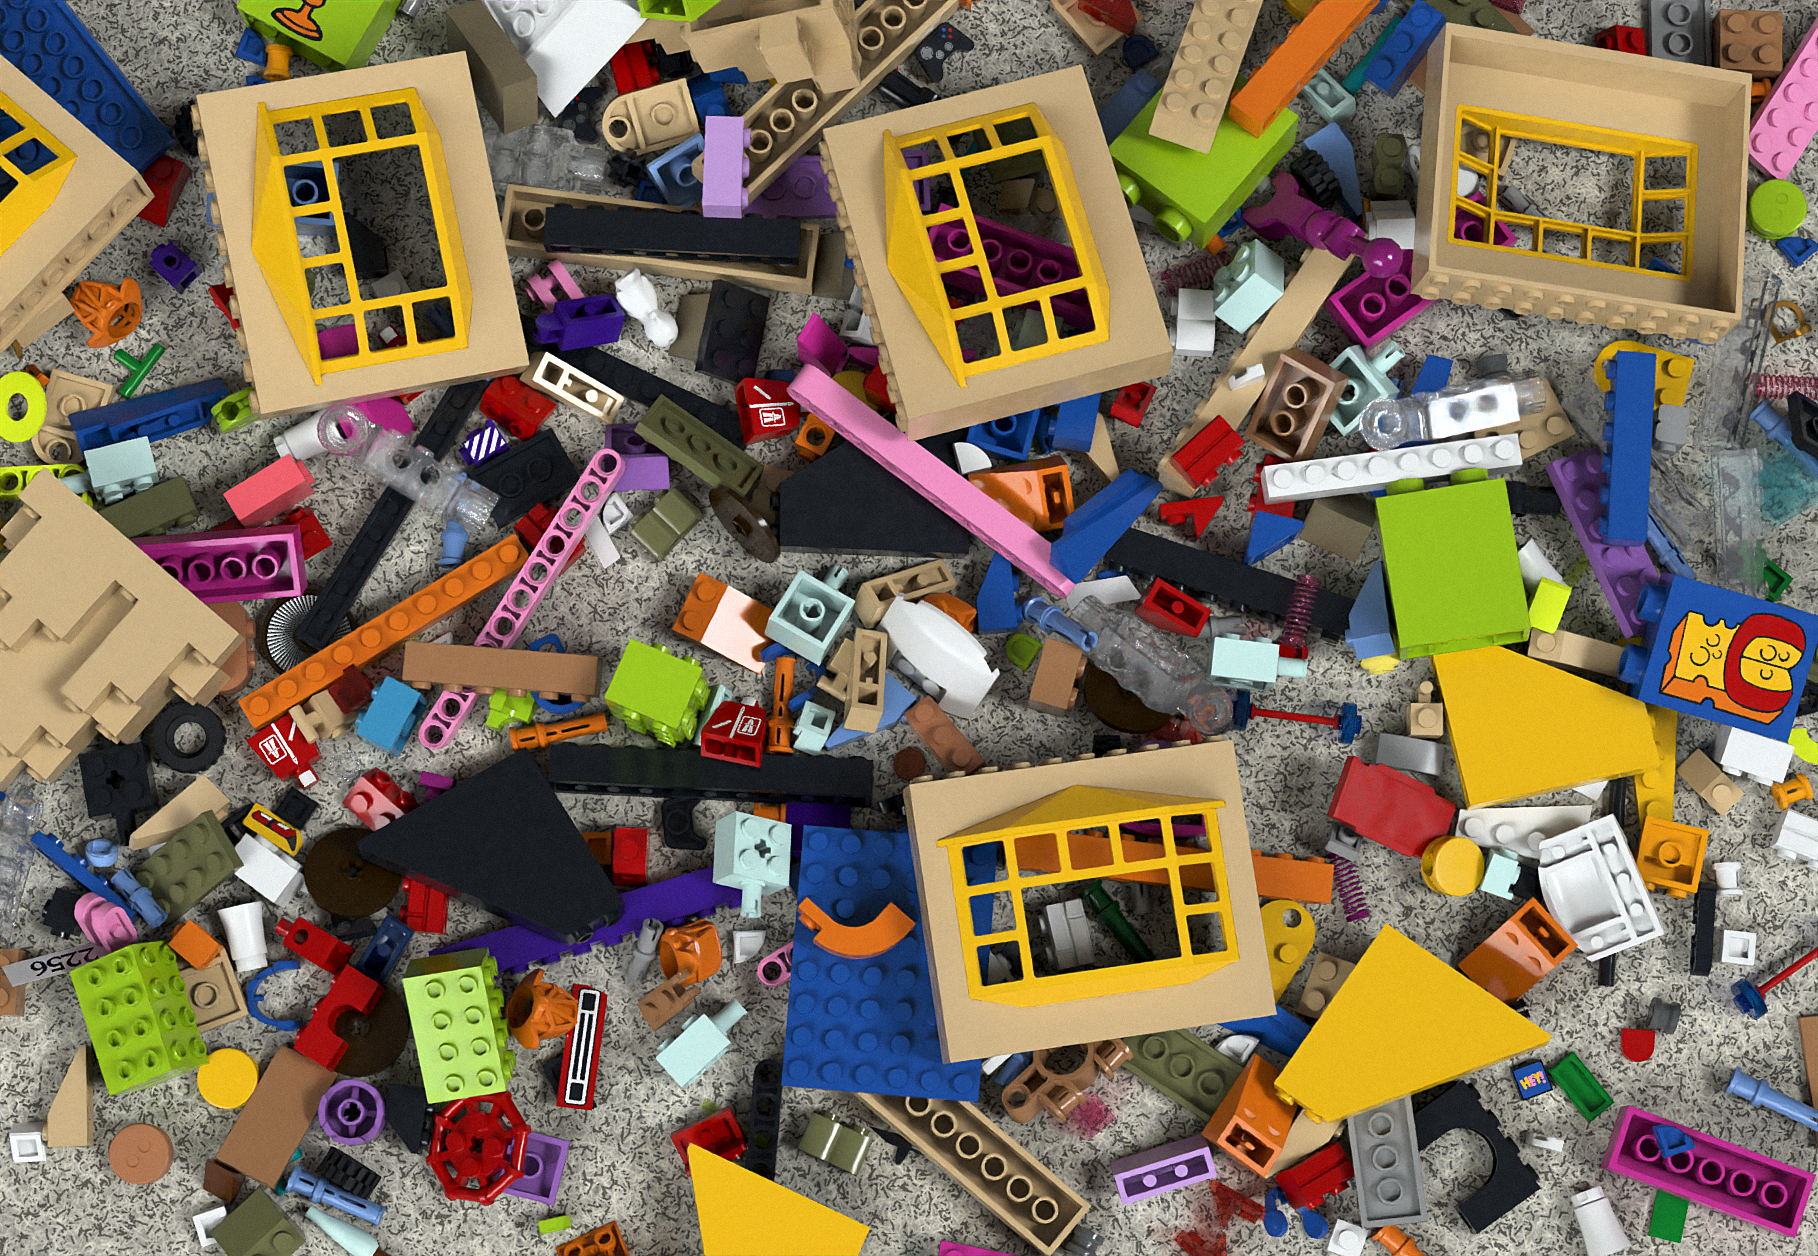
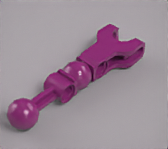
(1295, 215)

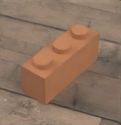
(943, 738)

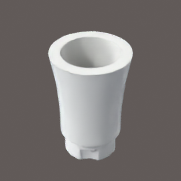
(302, 439)
(1535, 565)
(245, 935)
(1598, 1223)

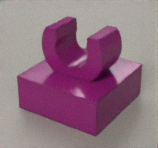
(436, 784)

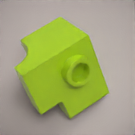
(509, 709)

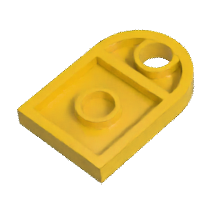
(1671, 371)
(1286, 945)

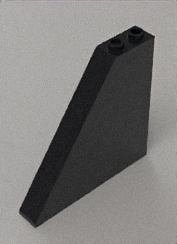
(861, 508)
(503, 849)

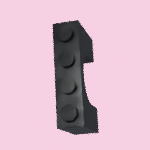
(1509, 1179)

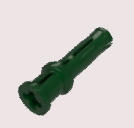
(1108, 912)

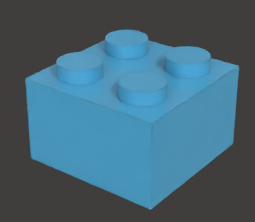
(391, 716)

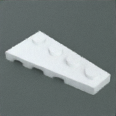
(1519, 826)

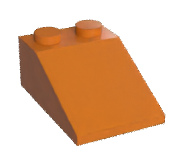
(724, 623)

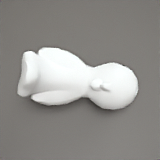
(640, 301)

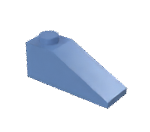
(1127, 104)
(1336, 149)
(1371, 618)
(896, 703)

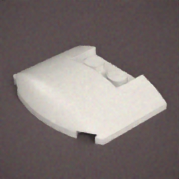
(937, 655)
(1597, 889)

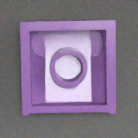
(542, 1167)

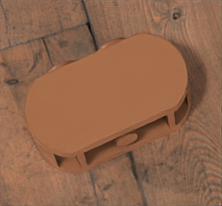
(243, 660)

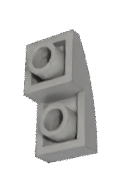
(1409, 754)
(1344, 841)

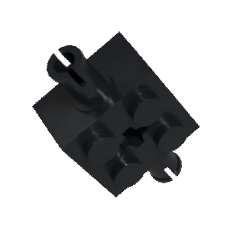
(135, 794)

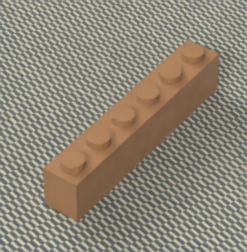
(503, 670)

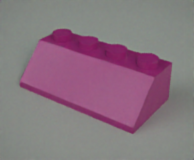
(385, 411)

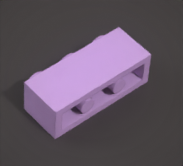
(725, 167)
(1163, 1169)

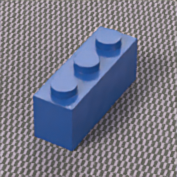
(1404, 48)

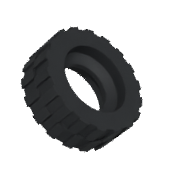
(172, 720)

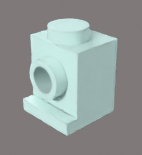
(812, 728)
(1500, 872)

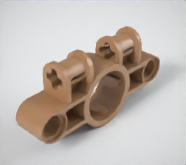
(1057, 1092)

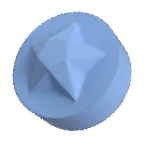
(101, 852)

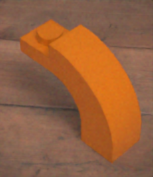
(856, 942)

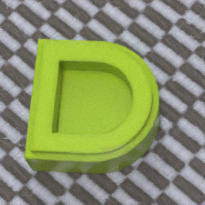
(1022, 650)
(555, 1224)

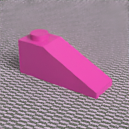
(821, 347)

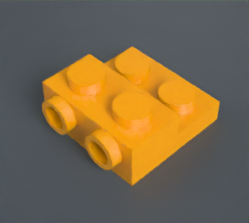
(1670, 856)

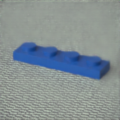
(76, 867)

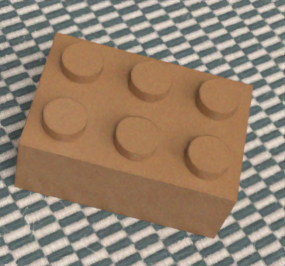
(1296, 406)

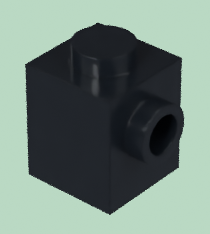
(60, 914)

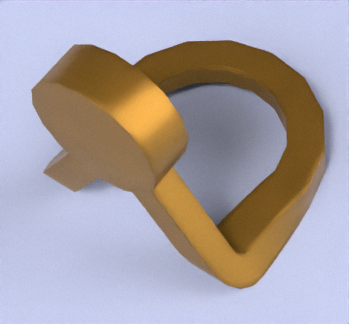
(1795, 334)

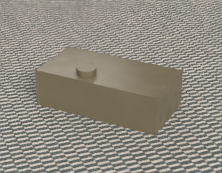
(496, 67)

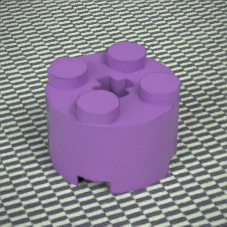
(343, 1096)

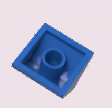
(1005, 437)
(1269, 534)

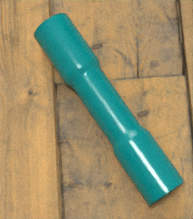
(1355, 79)

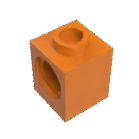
(814, 425)
(195, 944)

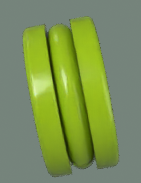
(1776, 209)
(234, 411)

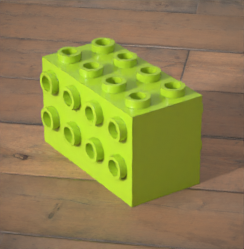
(658, 692)
(139, 1017)
(459, 1024)

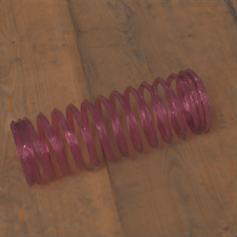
(1167, 275)
(1759, 386)
(1294, 641)

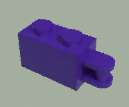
(581, 323)

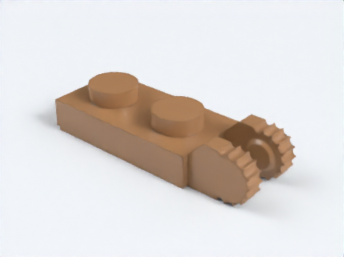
(667, 1000)

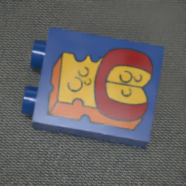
(1720, 655)

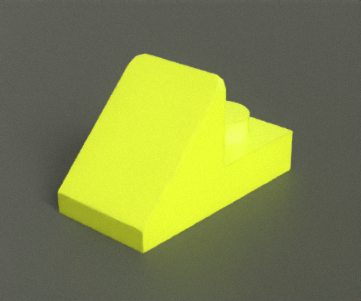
(1547, 604)

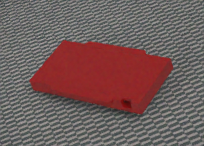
(1390, 807)

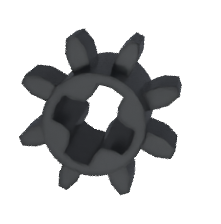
(626, 168)

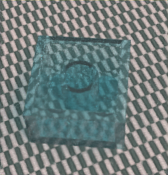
(1787, 485)

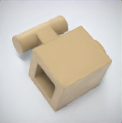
(839, 665)
(322, 718)
(1424, 718)

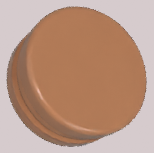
(141, 1153)

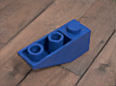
(996, 599)

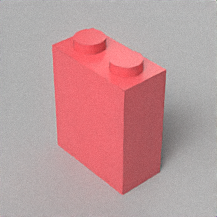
(270, 491)

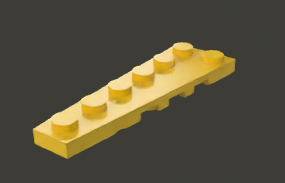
(1656, 788)

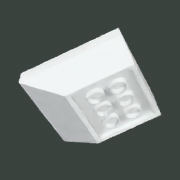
(566, 40)

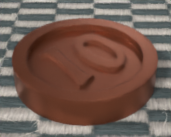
(909, 764)

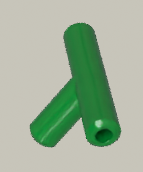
(139, 369)

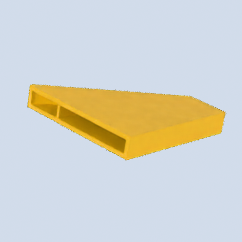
(1535, 728)
(1397, 1031)
(757, 1217)

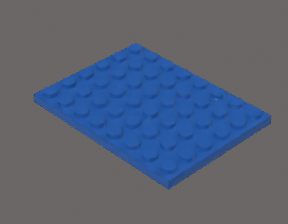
(73, 68)
(873, 1018)

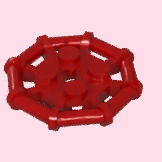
(462, 1148)

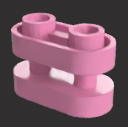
(540, 289)
(104, 922)

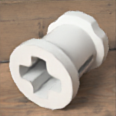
(1727, 879)

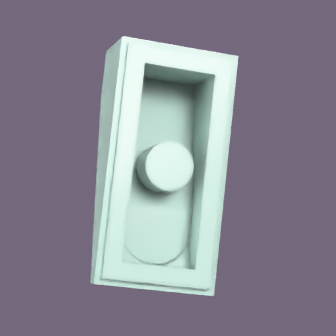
(1329, 98)

